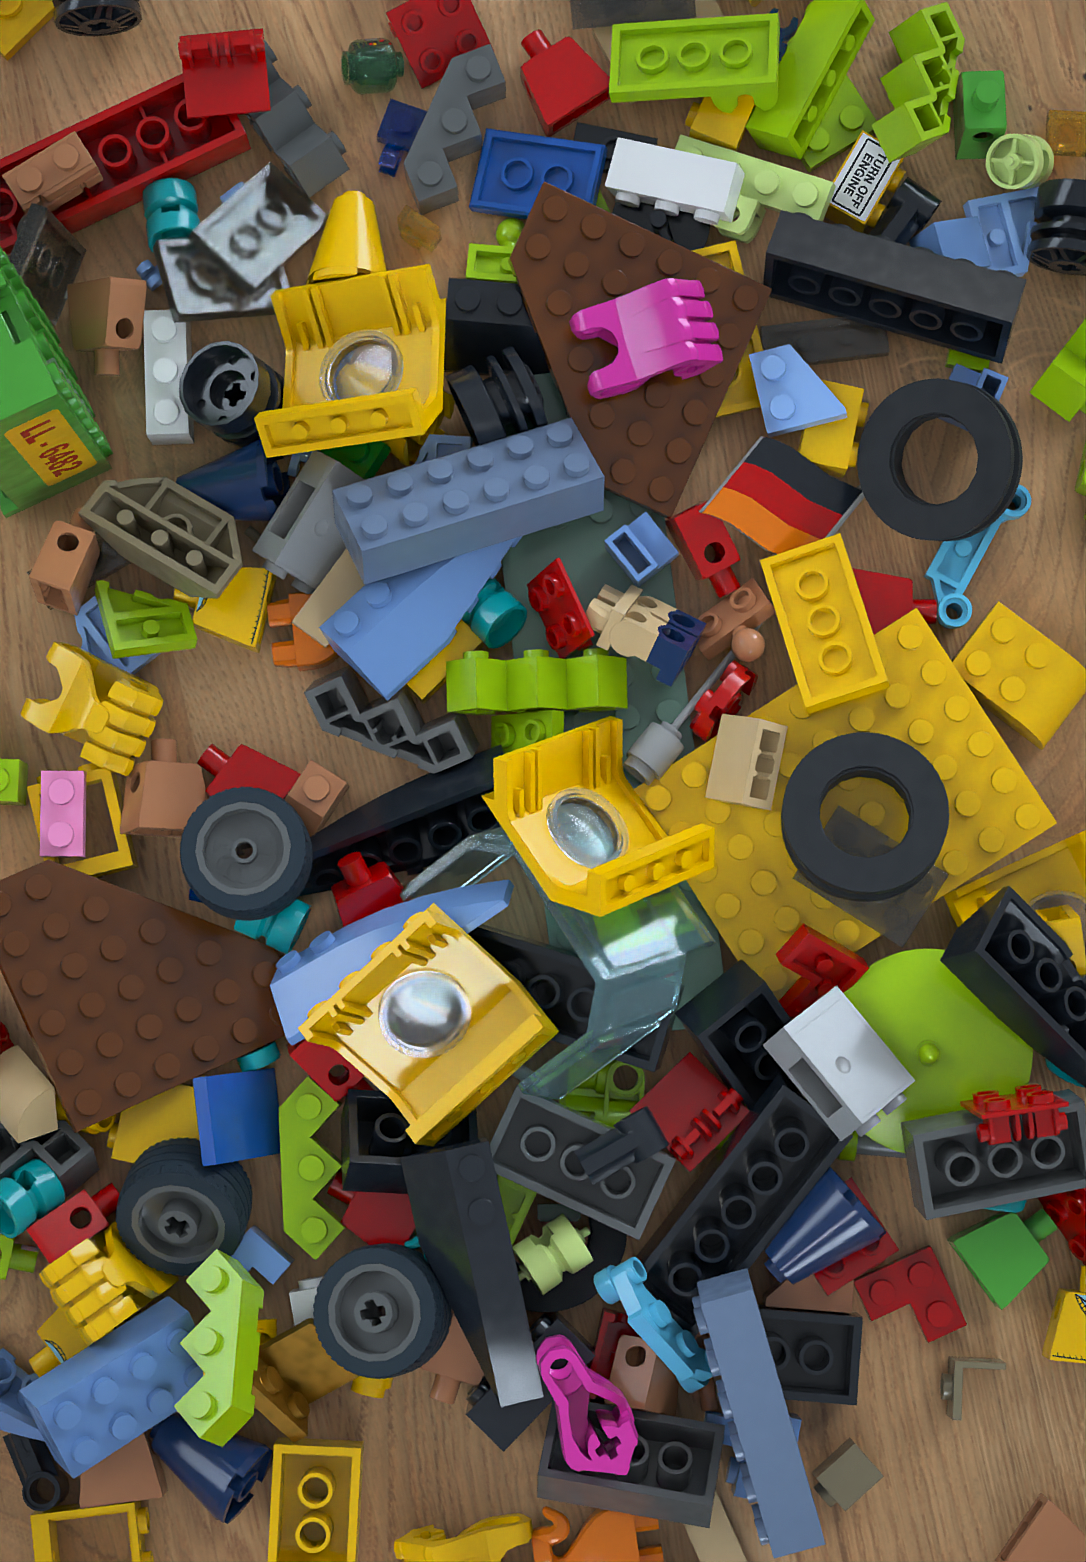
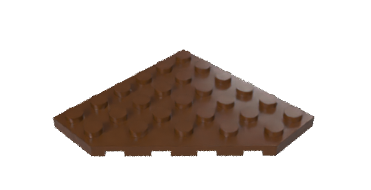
(585, 256)
(127, 989)

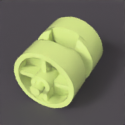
(1019, 161)
(556, 1251)

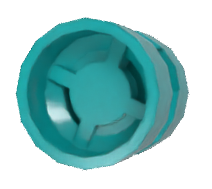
(169, 210)
(496, 615)
(279, 930)
(28, 1196)

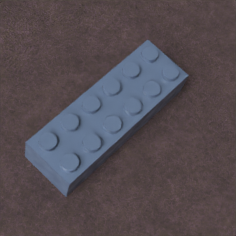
(468, 500)
(761, 1422)

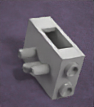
(303, 530)
(840, 1065)

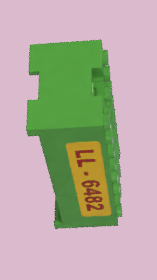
(44, 416)

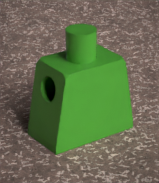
(977, 109)
(1004, 1252)

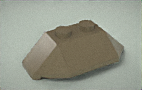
(167, 533)

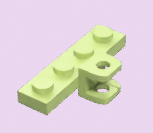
(764, 187)

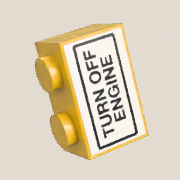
(863, 184)

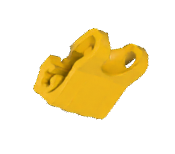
(98, 708)
(102, 1284)
(480, 1542)

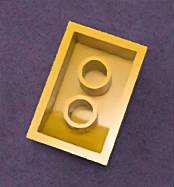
(1020, 675)
(315, 1500)

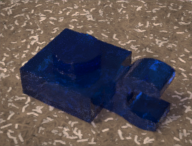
(398, 134)

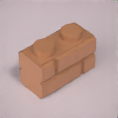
(54, 174)

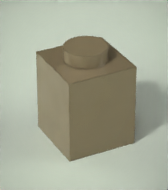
(845, 1476)

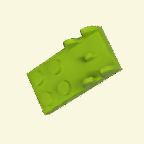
(697, 60)

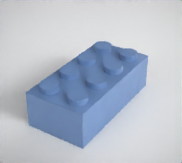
(114, 1387)

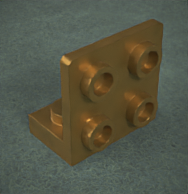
(292, 1375)

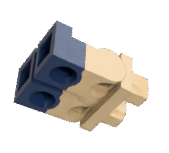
(645, 629)

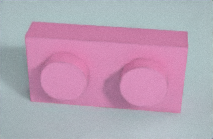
(63, 814)

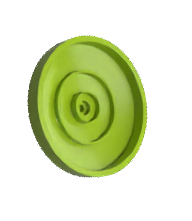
(939, 1037)

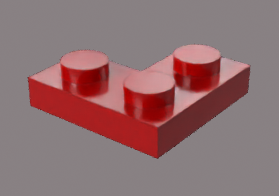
(821, 967)
(916, 1282)

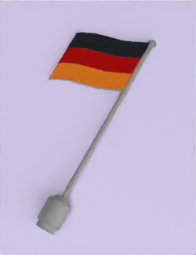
(779, 505)

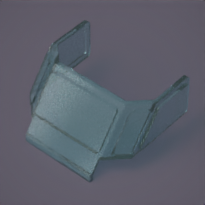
(630, 954)

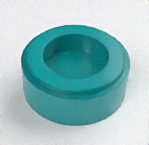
(259, 1058)

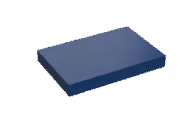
(518, 163)
(237, 1116)

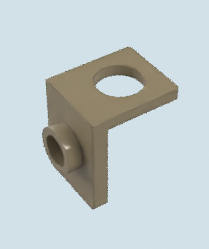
(952, 1383)

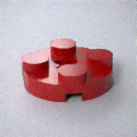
(722, 701)

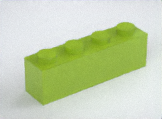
(811, 74)

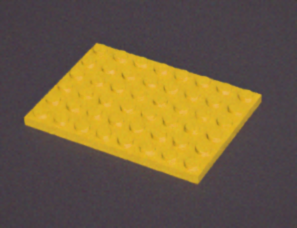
(927, 707)

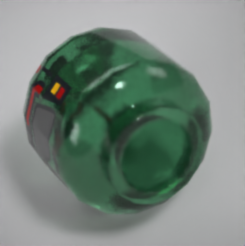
(371, 66)

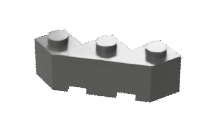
(451, 127)
(305, 150)
(390, 725)
(61, 1150)

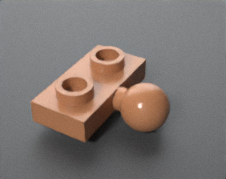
(733, 623)

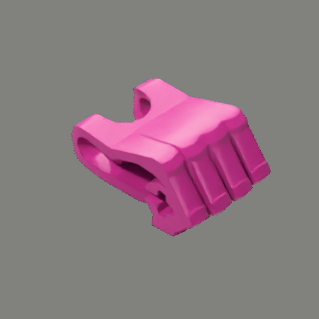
(654, 332)
(571, 1393)

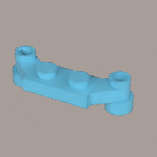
(958, 561)
(654, 1323)

